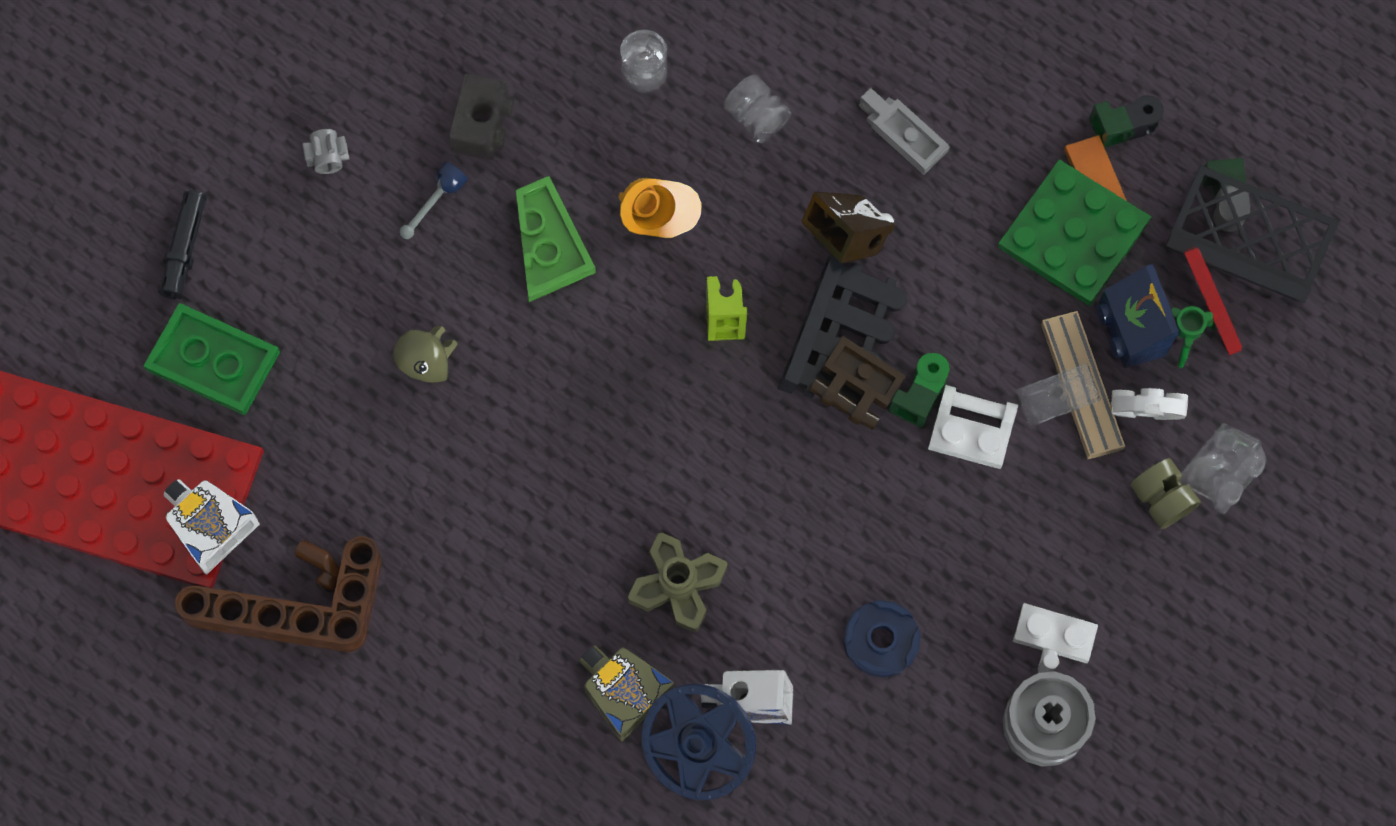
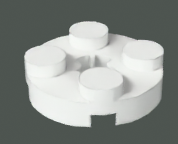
(1149, 404)

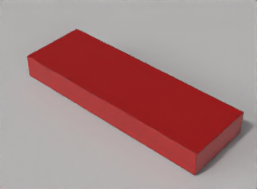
(1213, 300)

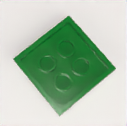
(1074, 232)

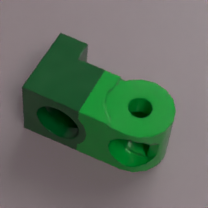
(927, 385)

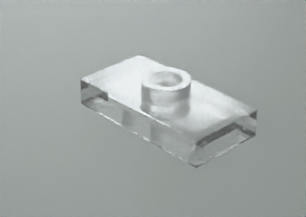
(1058, 394)

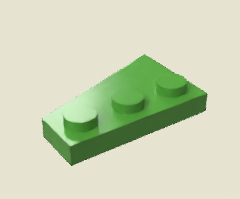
(549, 241)

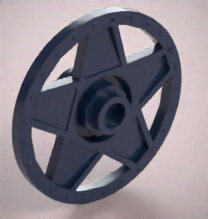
(698, 741)

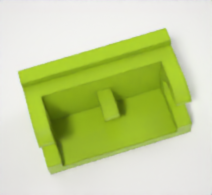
(725, 314)

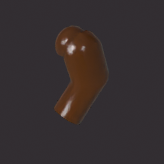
(322, 560)

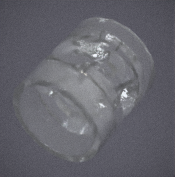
(643, 61)
(752, 103)

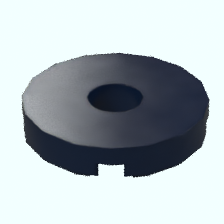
(876, 660)

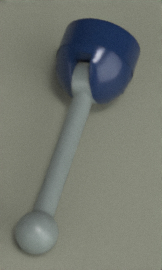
(448, 180)

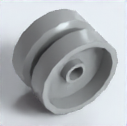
(1061, 700)

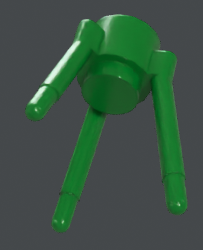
(1191, 325)

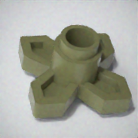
(670, 563)

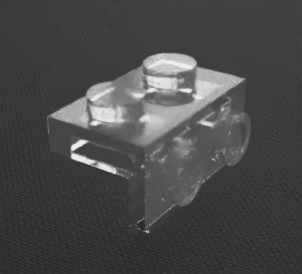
(1225, 466)

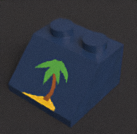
(1138, 318)

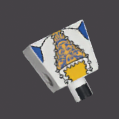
(208, 521)
(767, 698)

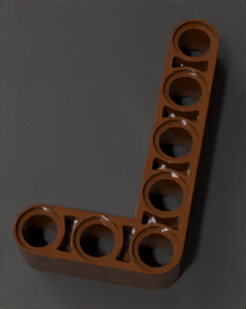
(294, 613)

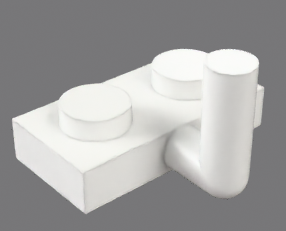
(1054, 635)

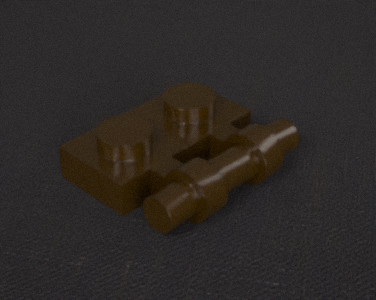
(862, 373)

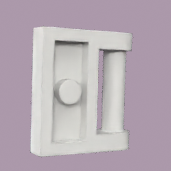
(970, 438)

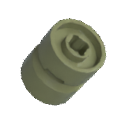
(1165, 493)

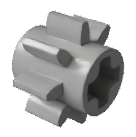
(325, 151)

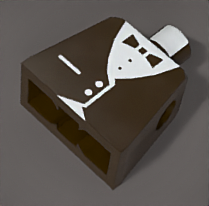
(847, 225)

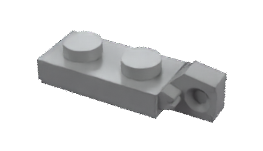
(904, 131)

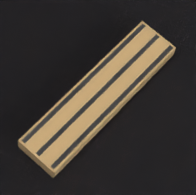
(1069, 350)

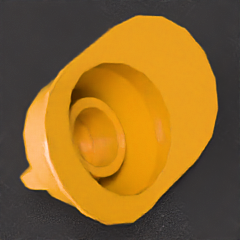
(659, 207)

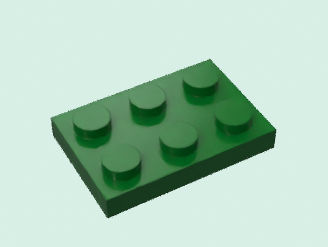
(211, 359)

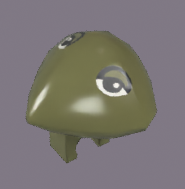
(423, 355)

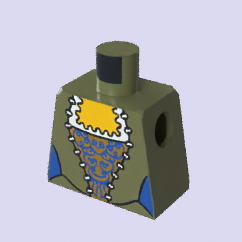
(622, 688)

